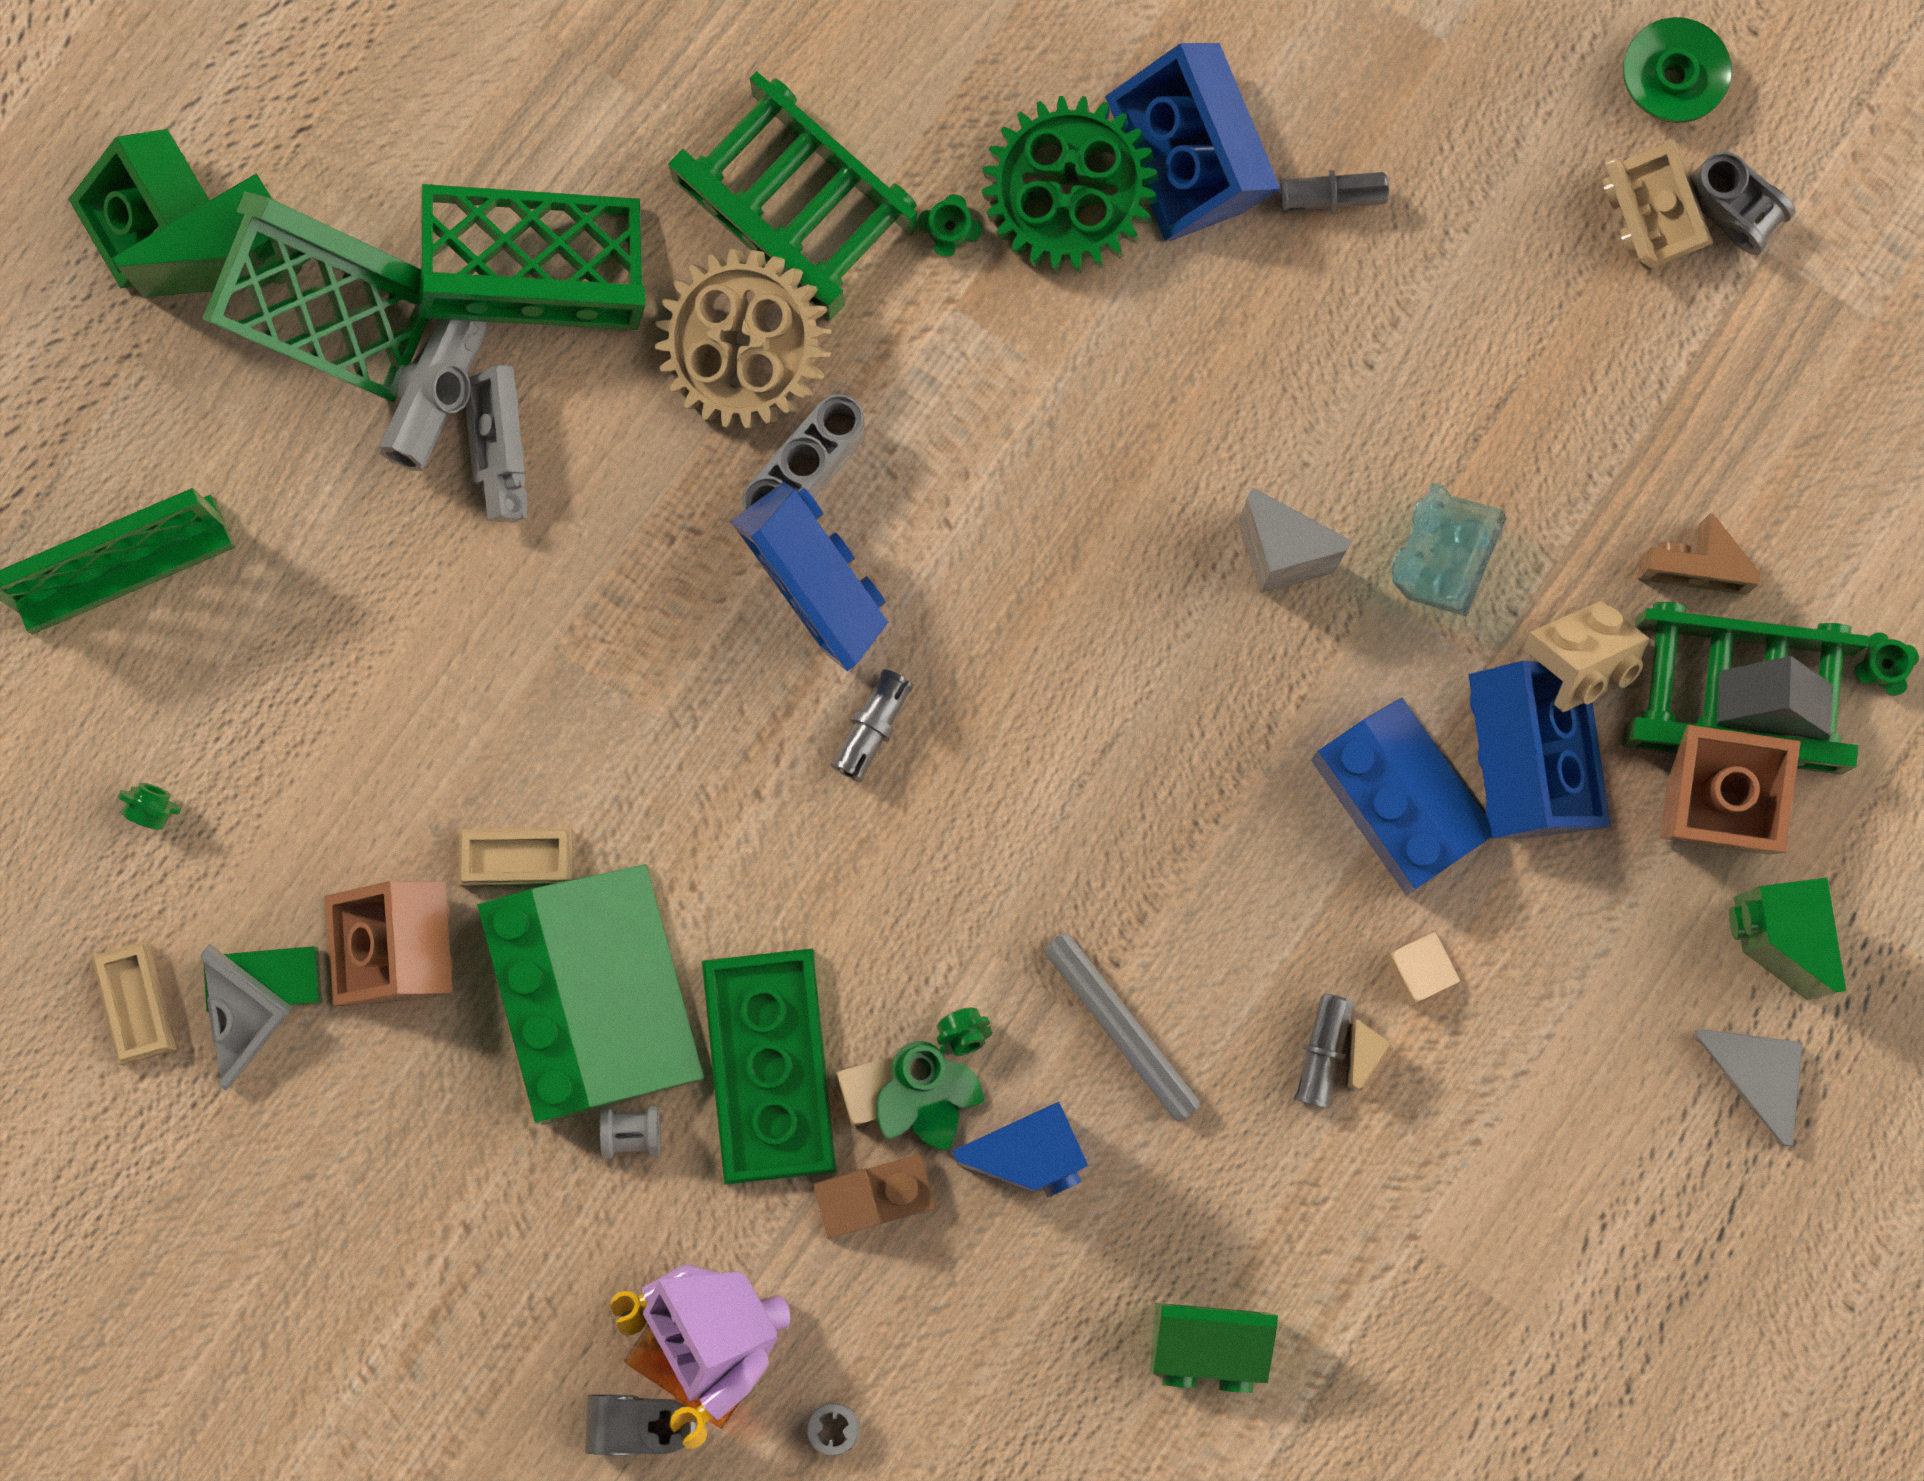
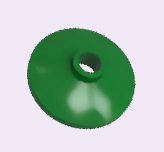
(1682, 47)

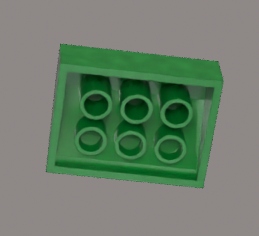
(590, 993)

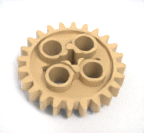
(697, 330)

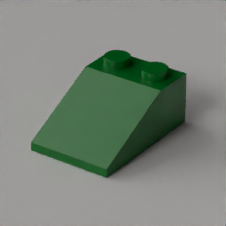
(194, 248)

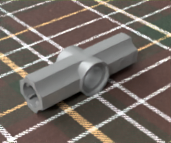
(432, 391)

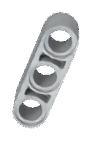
(813, 440)

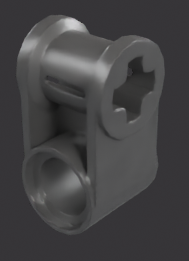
(1743, 203)
(628, 1425)

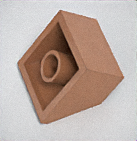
(1731, 791)
(389, 943)

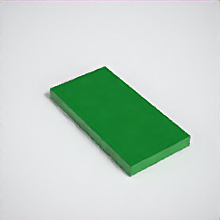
(769, 1066)

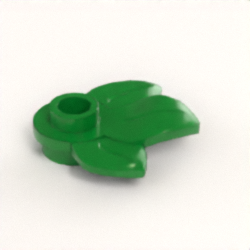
(930, 1103)

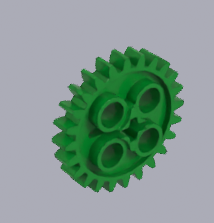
(1080, 137)

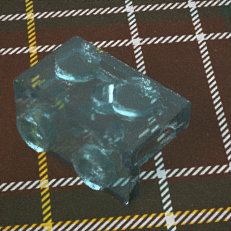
(1447, 550)

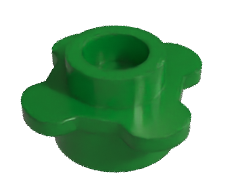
(949, 210)
(1902, 660)
(148, 806)
(963, 1032)

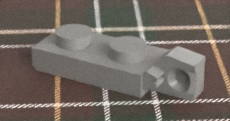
(497, 443)

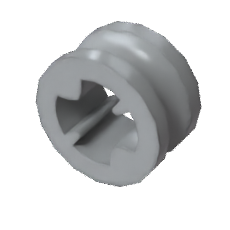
(850, 1432)

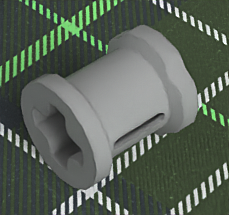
(630, 1132)

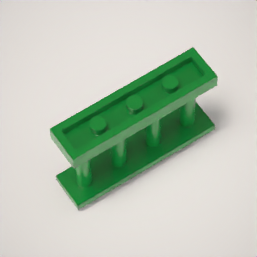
(742, 211)
(1658, 727)

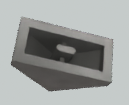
(1775, 698)

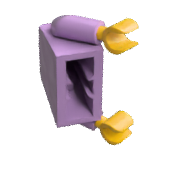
(711, 1335)

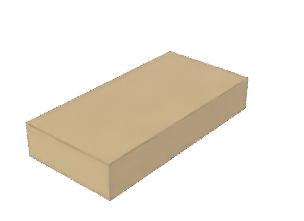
(515, 856)
(133, 1003)

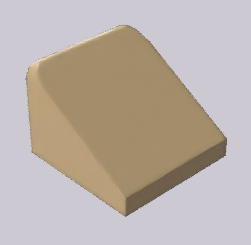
(1422, 968)
(1365, 1054)
(861, 1088)

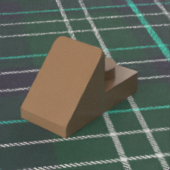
(1715, 566)
(874, 1196)

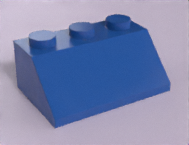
(1199, 139)
(813, 573)
(1535, 759)
(1403, 795)
(1029, 1153)

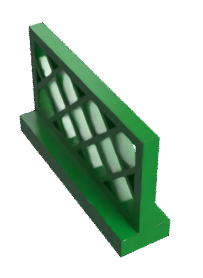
(331, 250)
(538, 298)
(115, 560)

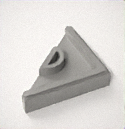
(240, 1013)
(1762, 1073)

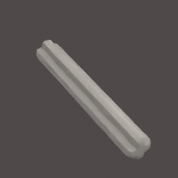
(1122, 1027)

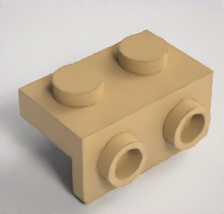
(1657, 205)
(1589, 653)

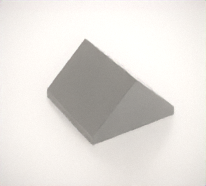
(1287, 544)

